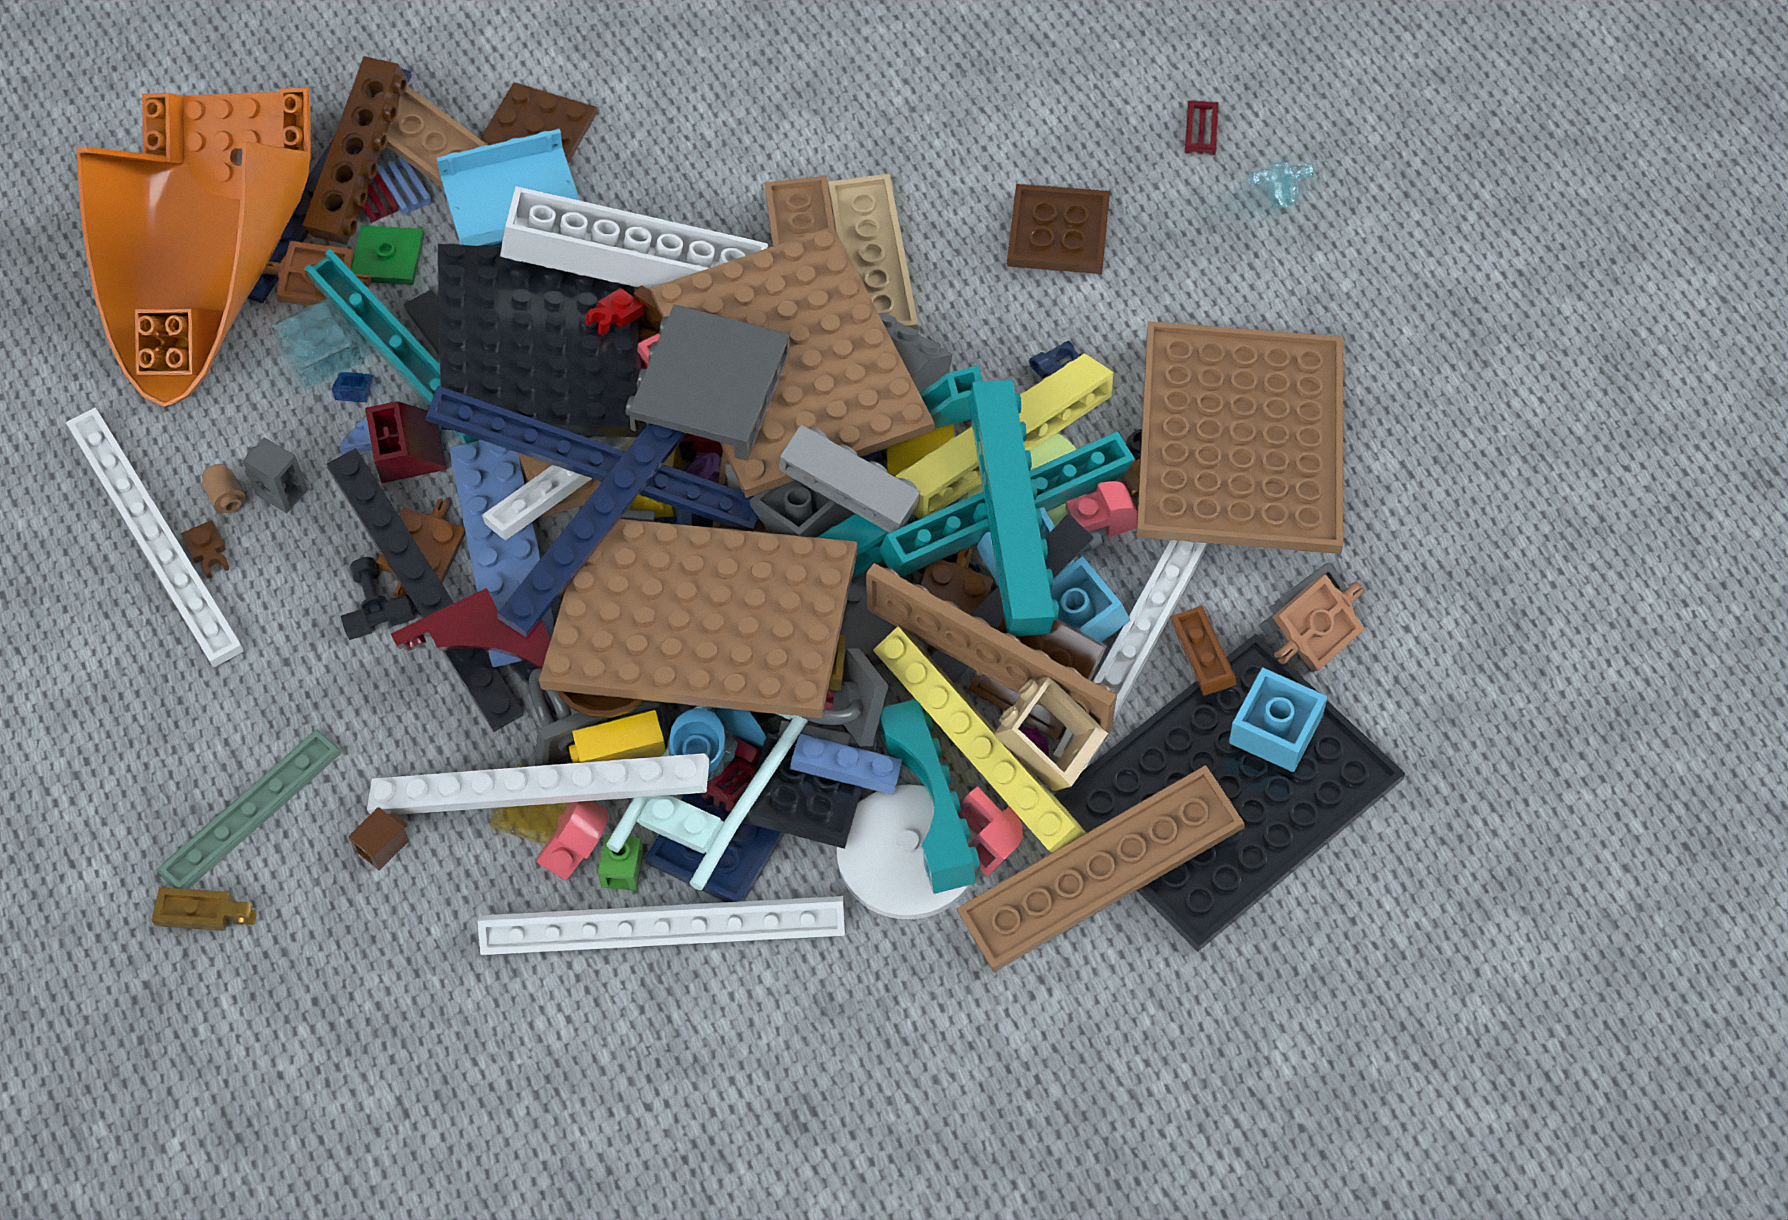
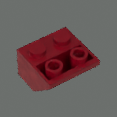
(403, 441)

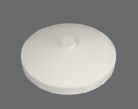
(885, 855)

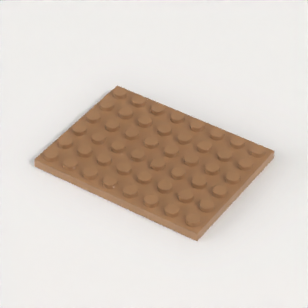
(840, 361)
(1242, 438)
(704, 618)

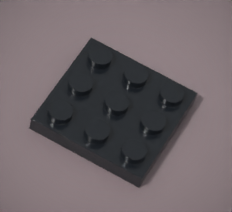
(804, 802)

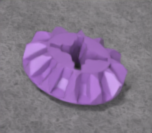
(705, 466)

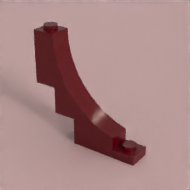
(475, 625)

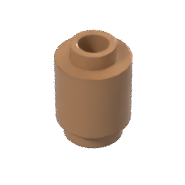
(222, 488)

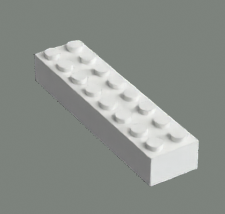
(612, 241)

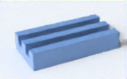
(393, 167)

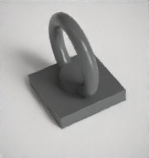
(859, 700)
(556, 735)

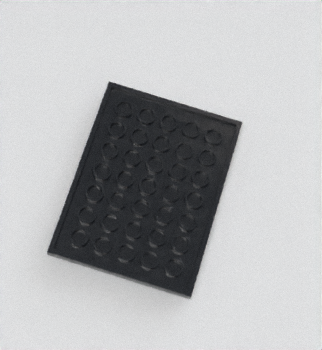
(523, 344)
(1282, 811)

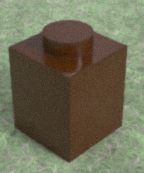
(379, 837)

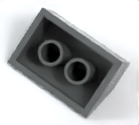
(921, 356)
(797, 510)

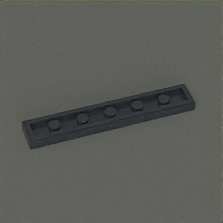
(1063, 547)

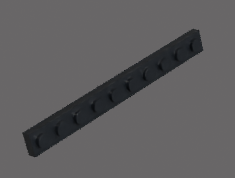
(420, 584)

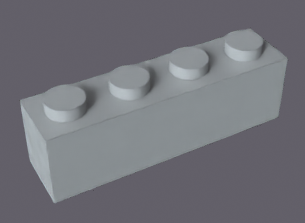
(849, 479)

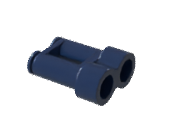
(1046, 363)

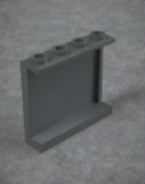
(710, 378)

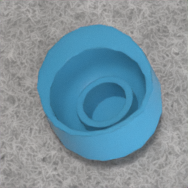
(743, 726)
(698, 733)

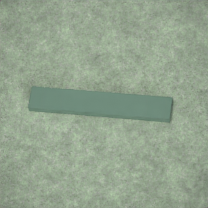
(249, 811)

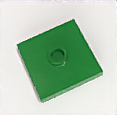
(388, 254)

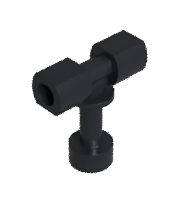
(374, 608)

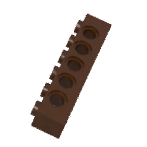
(372, 77)

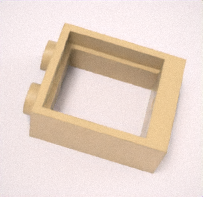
(1078, 753)

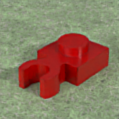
(615, 308)

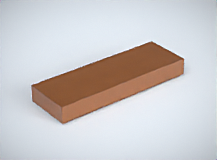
(1203, 650)

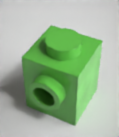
(621, 868)

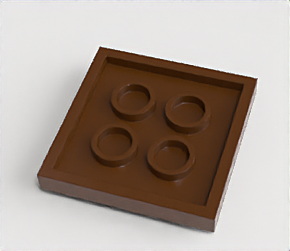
(531, 111)
(1058, 228)
(1063, 646)

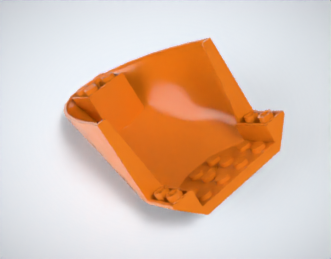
(188, 229)

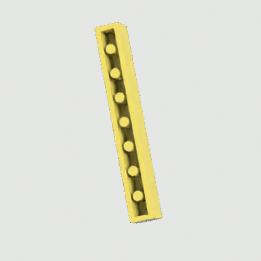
(1044, 409)
(977, 741)

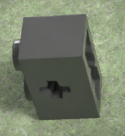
(275, 475)

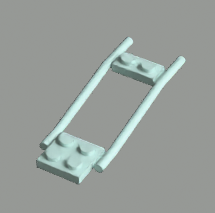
(694, 826)

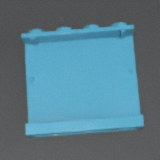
(483, 182)

